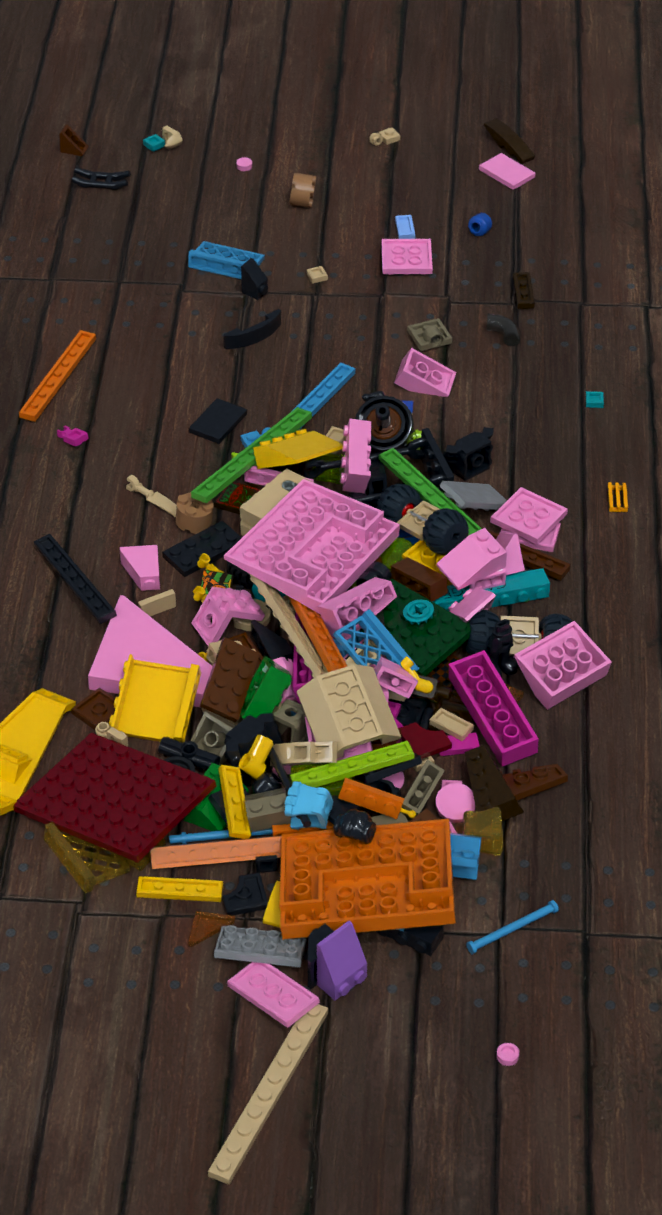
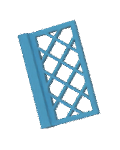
(218, 263)
(374, 631)

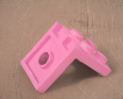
(221, 606)

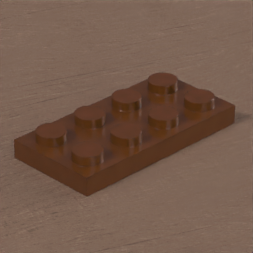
(229, 680)

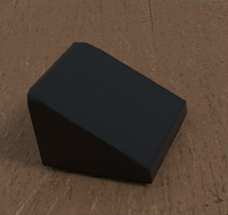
(266, 863)

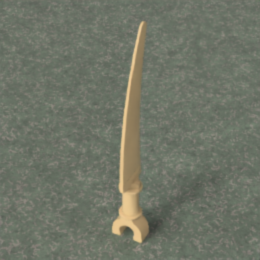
(155, 498)

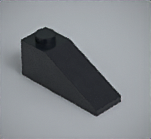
(270, 643)

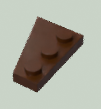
(534, 781)

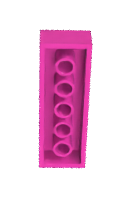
(493, 708)

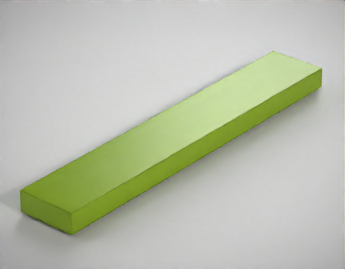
(355, 765)

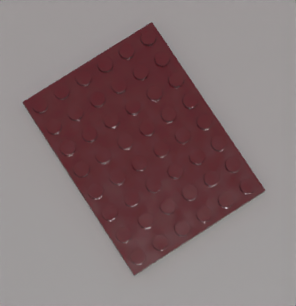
(114, 796)

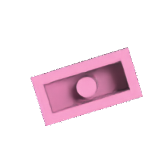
(395, 677)

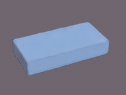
(405, 227)

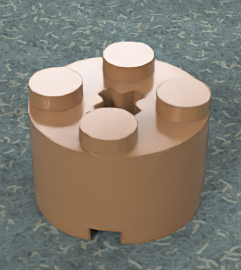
(302, 190)
(193, 514)

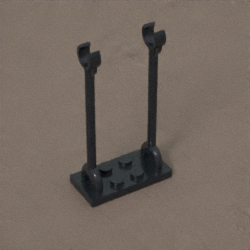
(429, 453)

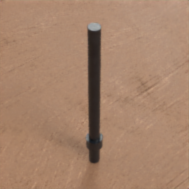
(286, 782)

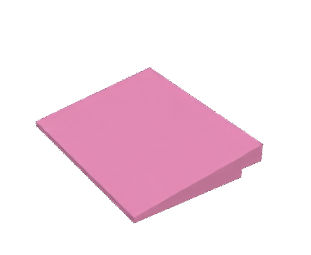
(314, 544)

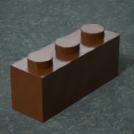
(419, 579)

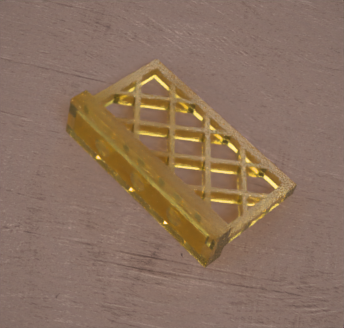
(79, 869)

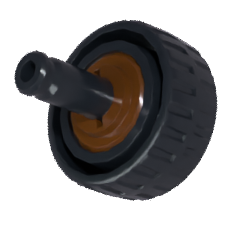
(390, 423)

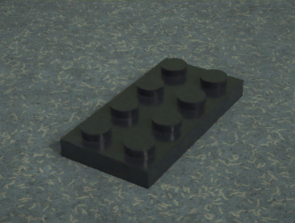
(212, 541)

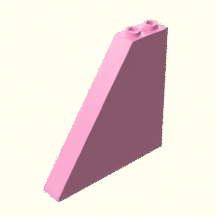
(147, 641)

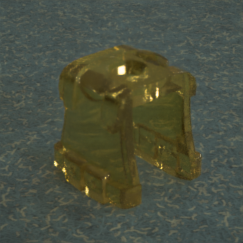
(485, 825)

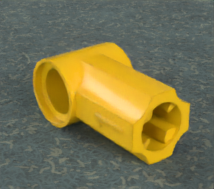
(254, 760)

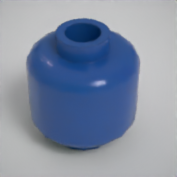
(480, 224)

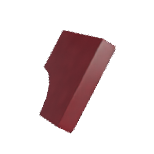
(425, 741)

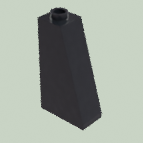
(377, 481)

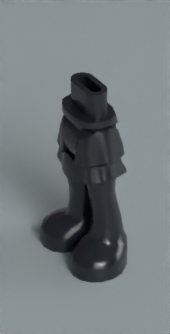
(500, 645)

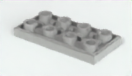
(473, 495)
(259, 946)

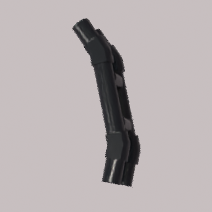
(103, 175)

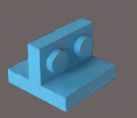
(465, 855)

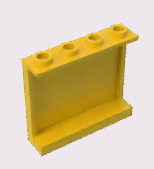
(155, 700)

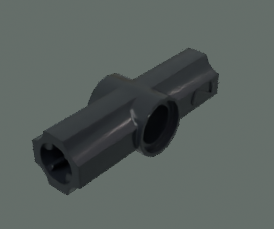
(189, 750)

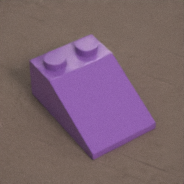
(340, 962)

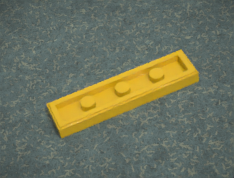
(234, 802)
(179, 889)

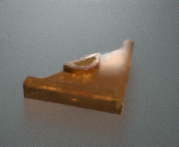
(207, 925)

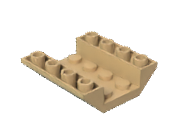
(348, 708)

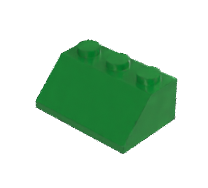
(265, 688)
(204, 813)

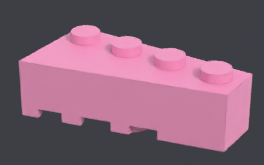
(357, 454)
(350, 605)

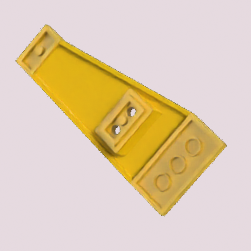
(24, 741)

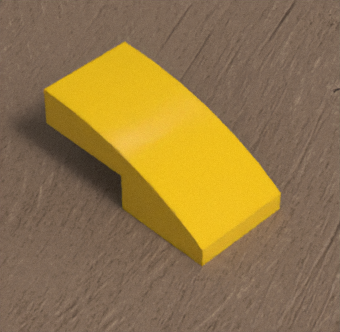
(272, 912)

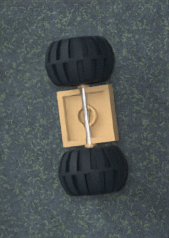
(437, 527)
(524, 630)

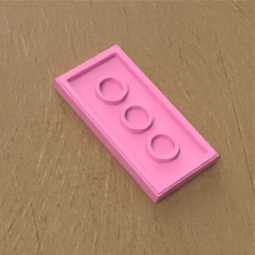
(273, 992)

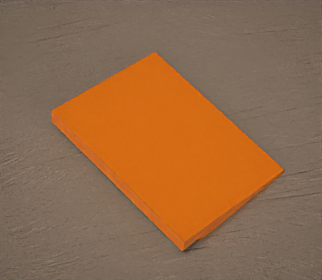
(377, 886)

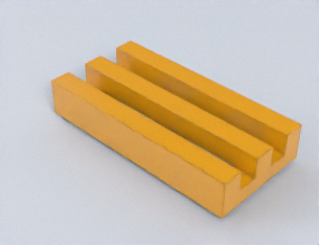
(617, 488)

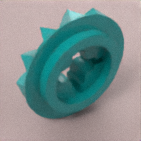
(422, 606)

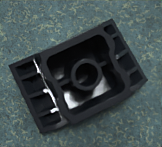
(470, 454)
(242, 736)

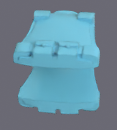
(310, 802)

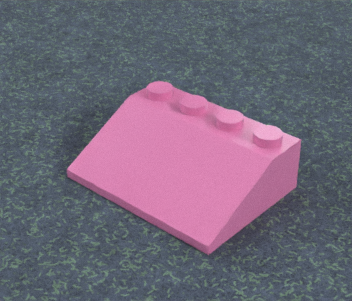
(562, 664)

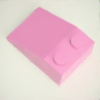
(424, 375)
(473, 559)
(473, 602)

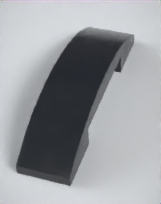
(238, 339)

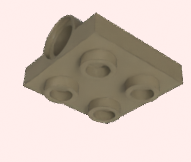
(429, 334)

